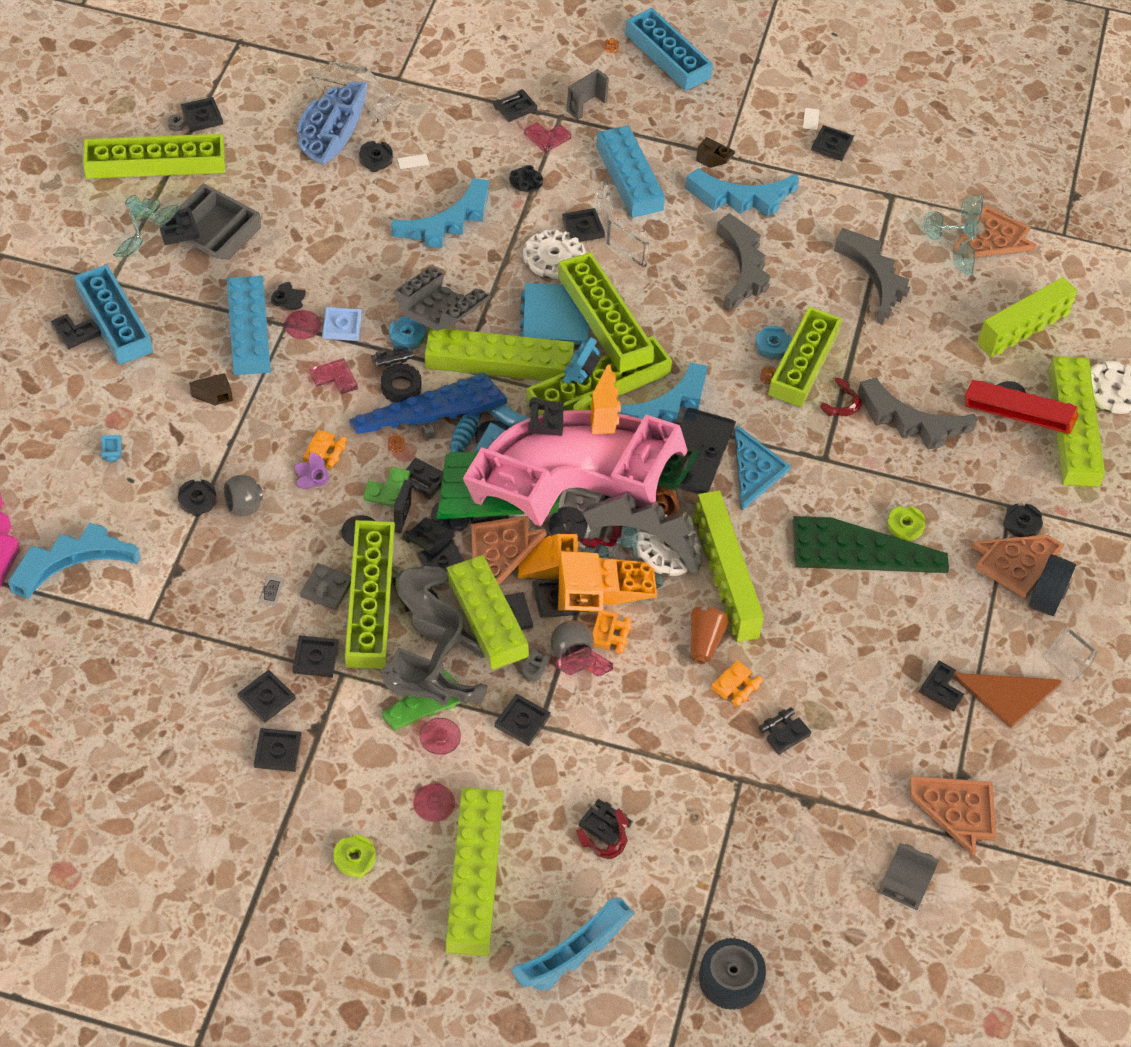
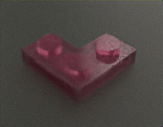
(546, 139)
(335, 371)
(586, 660)

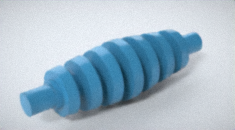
(464, 432)

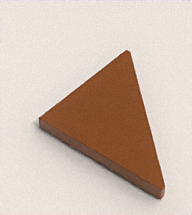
(1008, 696)

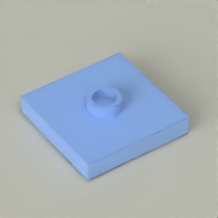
(342, 323)

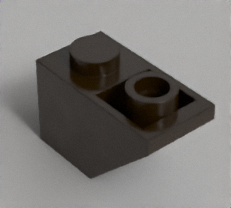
(713, 153)
(212, 390)

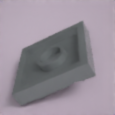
(326, 586)

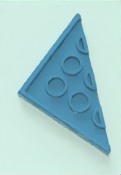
(756, 467)

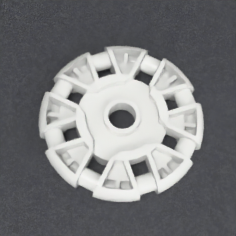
(564, 248)
(1108, 398)
(662, 553)

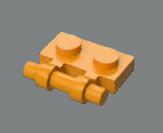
(322, 443)
(604, 630)
(732, 679)

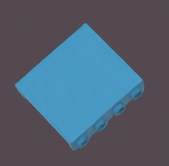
(551, 314)

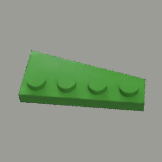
(413, 708)

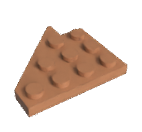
(1000, 235)
(504, 543)
(1016, 561)
(958, 806)

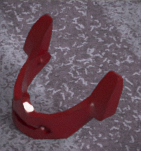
(844, 411)
(592, 543)
(612, 850)

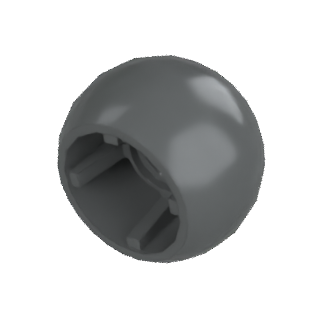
(242, 495)
(570, 638)

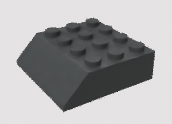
(221, 222)

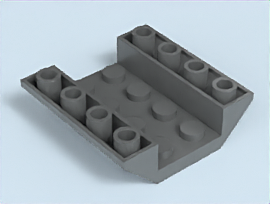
(434, 305)

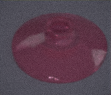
(302, 324)
(443, 729)
(434, 810)

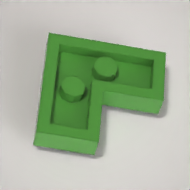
(386, 493)

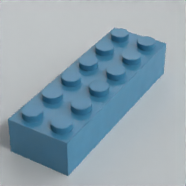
(668, 49)
(630, 171)
(113, 314)
(248, 325)

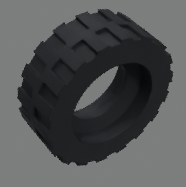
(400, 371)

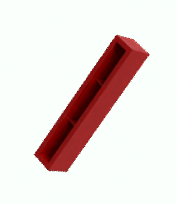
(1021, 406)

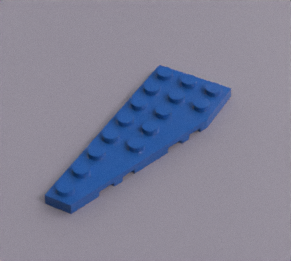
(464, 396)

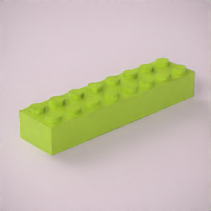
(154, 156)
(605, 312)
(497, 354)
(569, 394)
(1081, 450)
(728, 566)
(370, 595)
(475, 872)

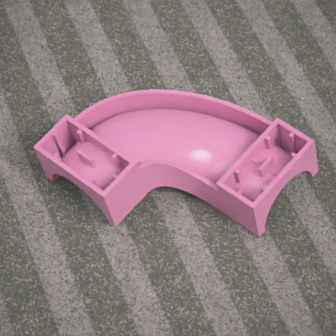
(537, 467)

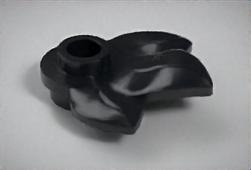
(288, 297)

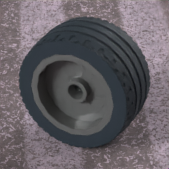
(1052, 585)
(732, 973)

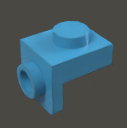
(111, 447)

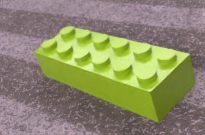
(1027, 317)
(805, 357)
(487, 612)

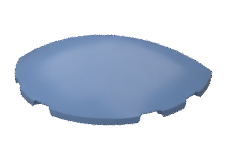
(331, 121)

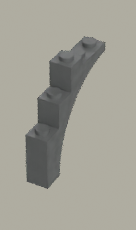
(744, 243)
(867, 254)
(909, 421)
(650, 518)

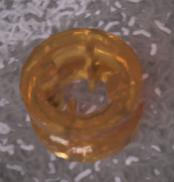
(612, 49)
(769, 370)
(394, 439)

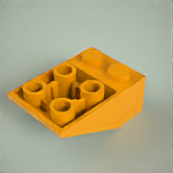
(605, 405)
(545, 557)
(626, 581)
(580, 582)

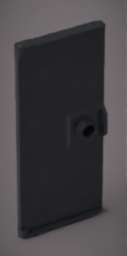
(710, 437)

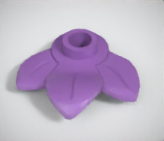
(309, 471)

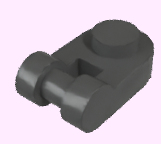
(532, 669)

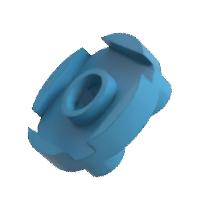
(411, 340)
(771, 350)

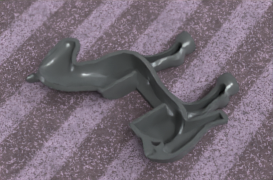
(439, 621)

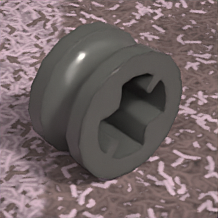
(175, 126)
(427, 431)

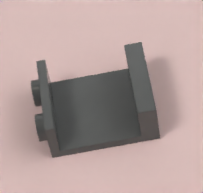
(583, 90)
(908, 876)

